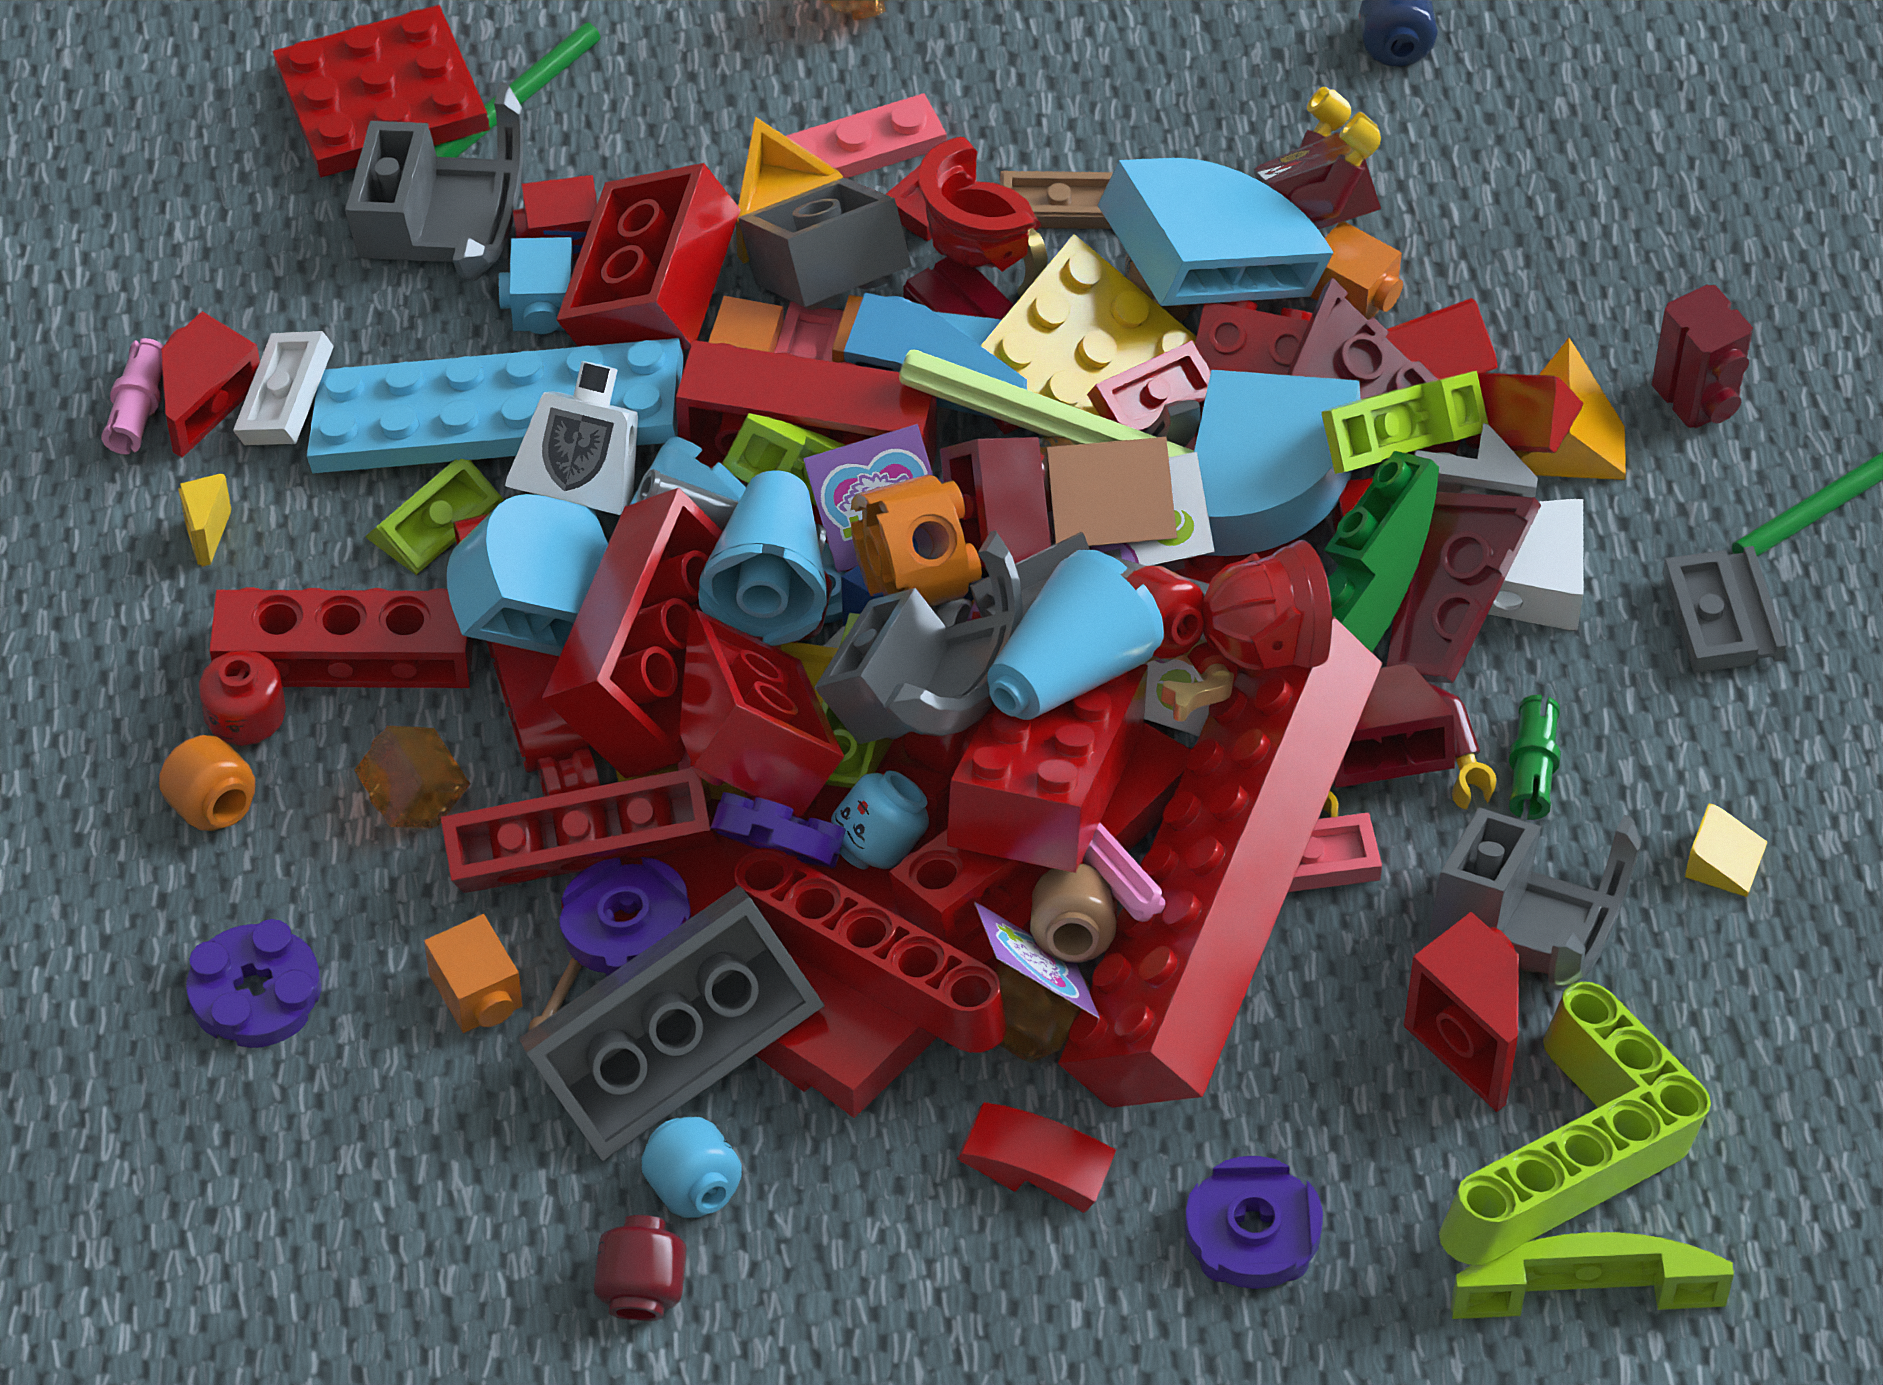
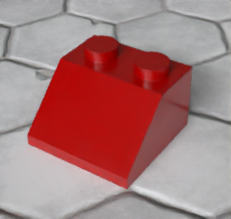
(1467, 1005)

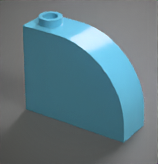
(1211, 233)
(1267, 457)
(526, 572)

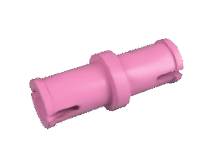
(134, 397)

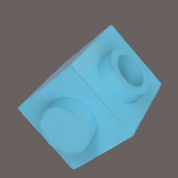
(536, 282)

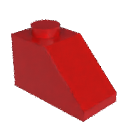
(204, 378)

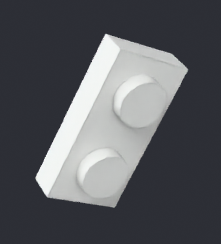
(283, 388)

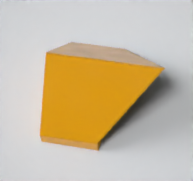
(776, 172)
(1597, 436)

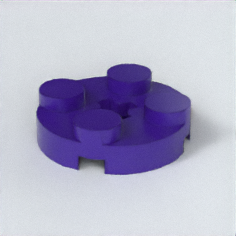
(772, 826)
(609, 886)
(246, 951)
(1246, 1257)

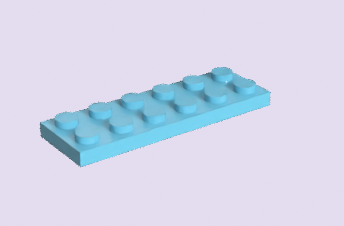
(477, 403)

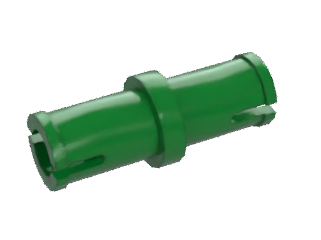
(1534, 757)

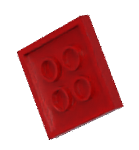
(379, 72)

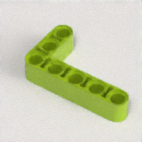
(1641, 1126)

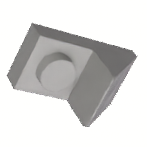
(1492, 473)

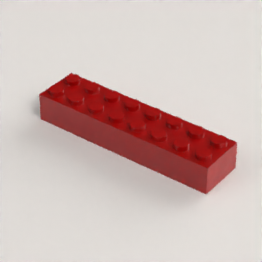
(1224, 873)

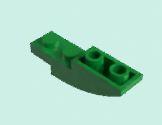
(1381, 545)

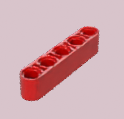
(523, 680)
(876, 951)

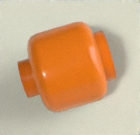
(207, 783)

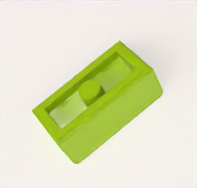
(424, 523)

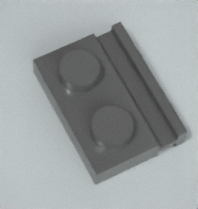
(1723, 609)

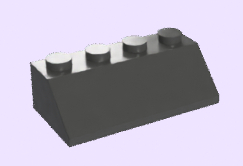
(671, 1022)

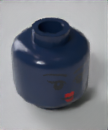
(1395, 27)

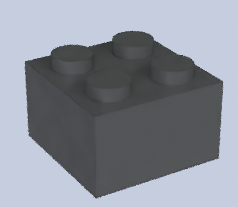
(825, 243)

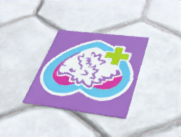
(858, 468)
(1020, 952)

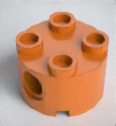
(885, 544)

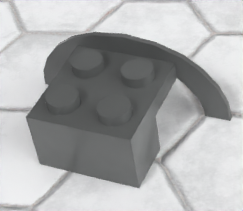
(436, 207)
(914, 673)
(1548, 920)

